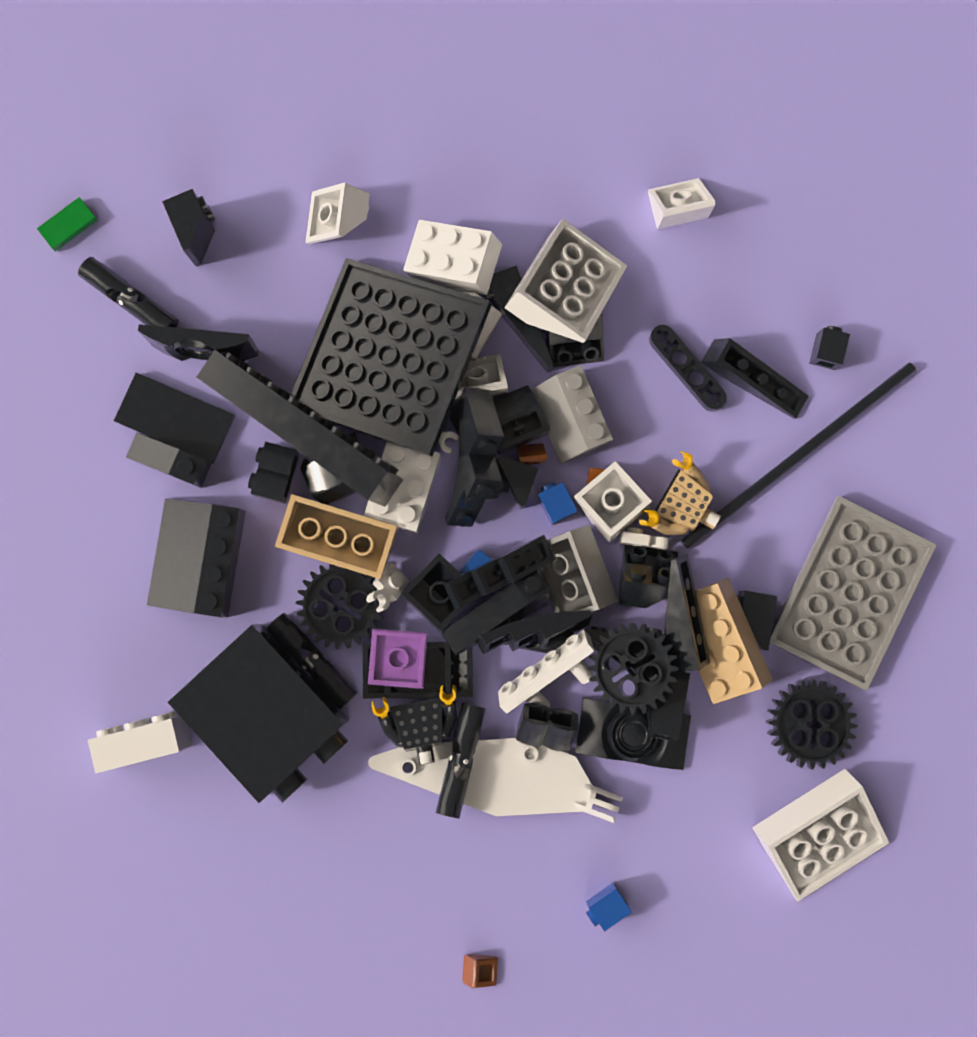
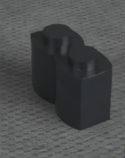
(274, 472)
(547, 727)

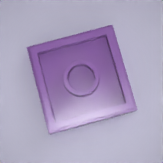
(397, 658)

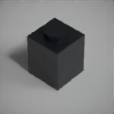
(829, 348)

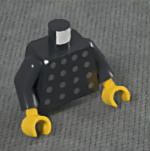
(419, 723)

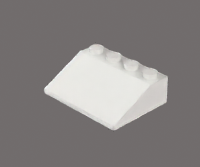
(567, 284)
(821, 834)

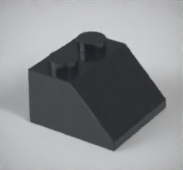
(191, 223)
(429, 595)

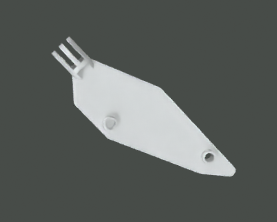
(507, 778)

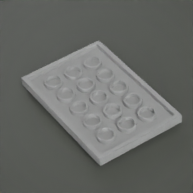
(851, 593)

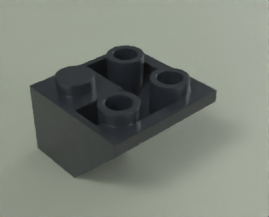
(644, 576)

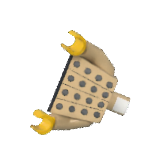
(683, 502)

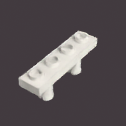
(555, 663)

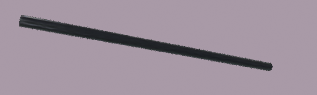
(802, 452)

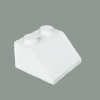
(612, 501)

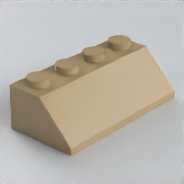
(336, 536)

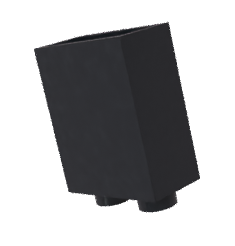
(261, 714)

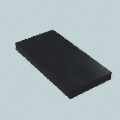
(174, 418)

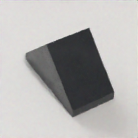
(520, 478)

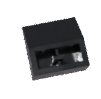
(568, 351)
(520, 418)

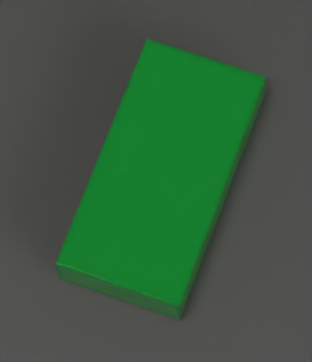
(67, 224)

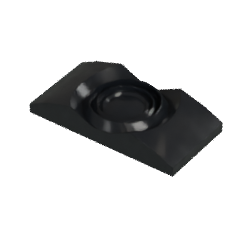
(198, 344)
(440, 669)
(624, 737)

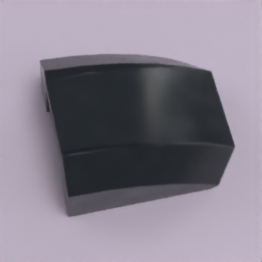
(322, 484)

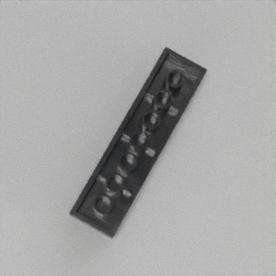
(301, 427)

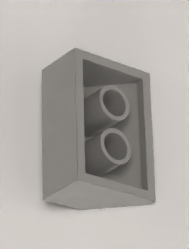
(572, 414)
(578, 573)

